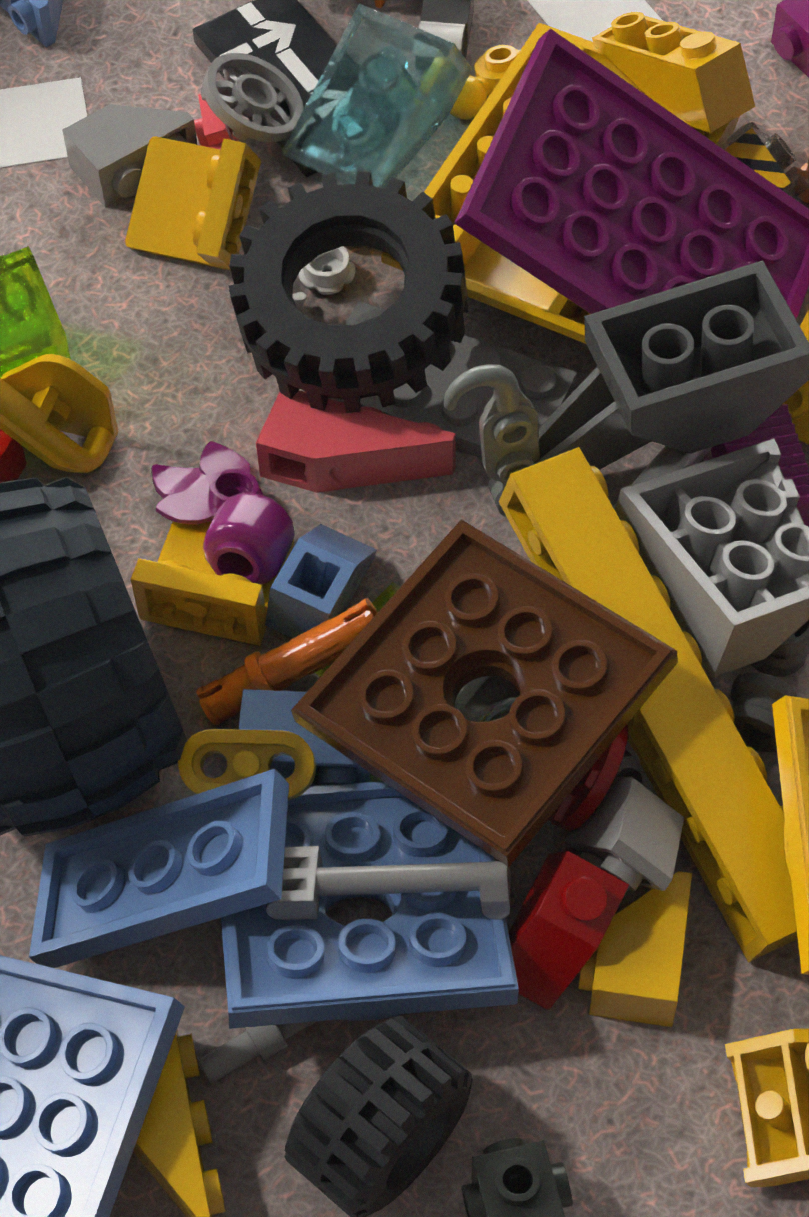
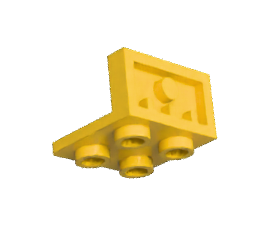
(193, 201)
(189, 595)

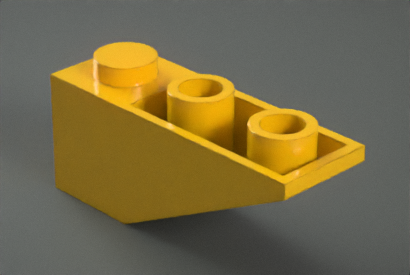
(680, 68)
(174, 1133)

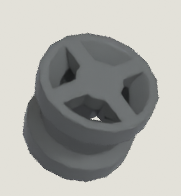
(752, 708)

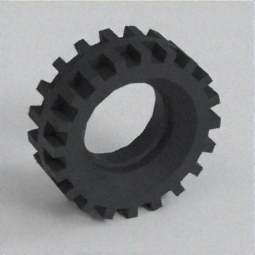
(362, 357)

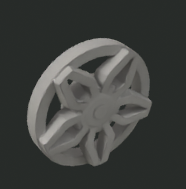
(251, 97)

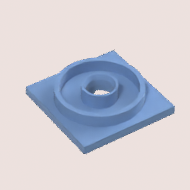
(424, 958)

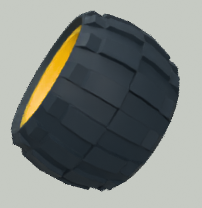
(78, 681)

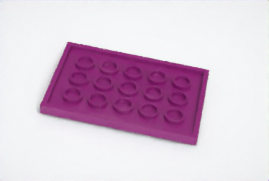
(621, 194)

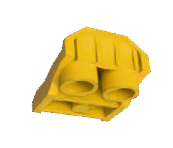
(774, 1105)

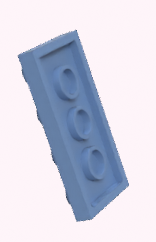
(162, 870)

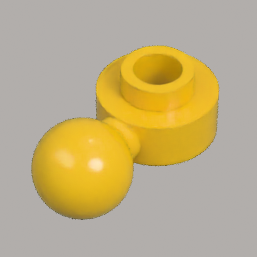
(488, 72)

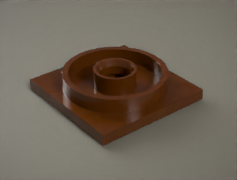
(469, 617)

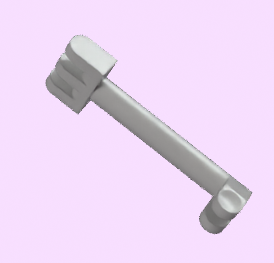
(306, 881)

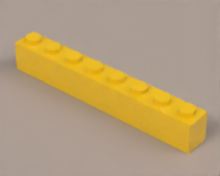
(686, 725)

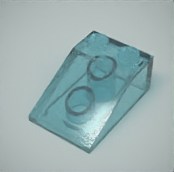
(377, 99)

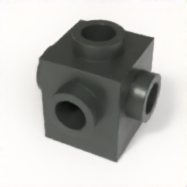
(516, 1182)

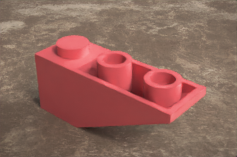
(348, 449)

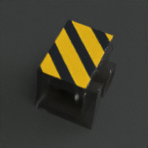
(769, 158)

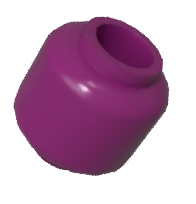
(249, 538)

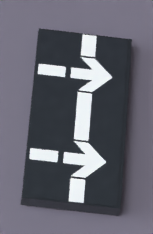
(277, 33)

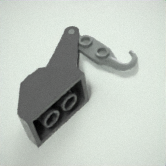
(668, 371)

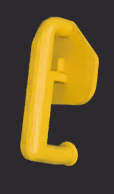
(54, 397)

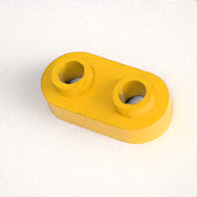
(246, 755)

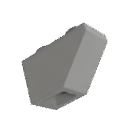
(112, 144)
(631, 836)

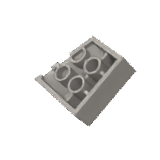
(726, 551)

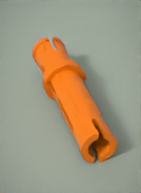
(286, 663)

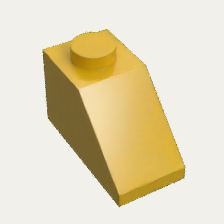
(641, 958)

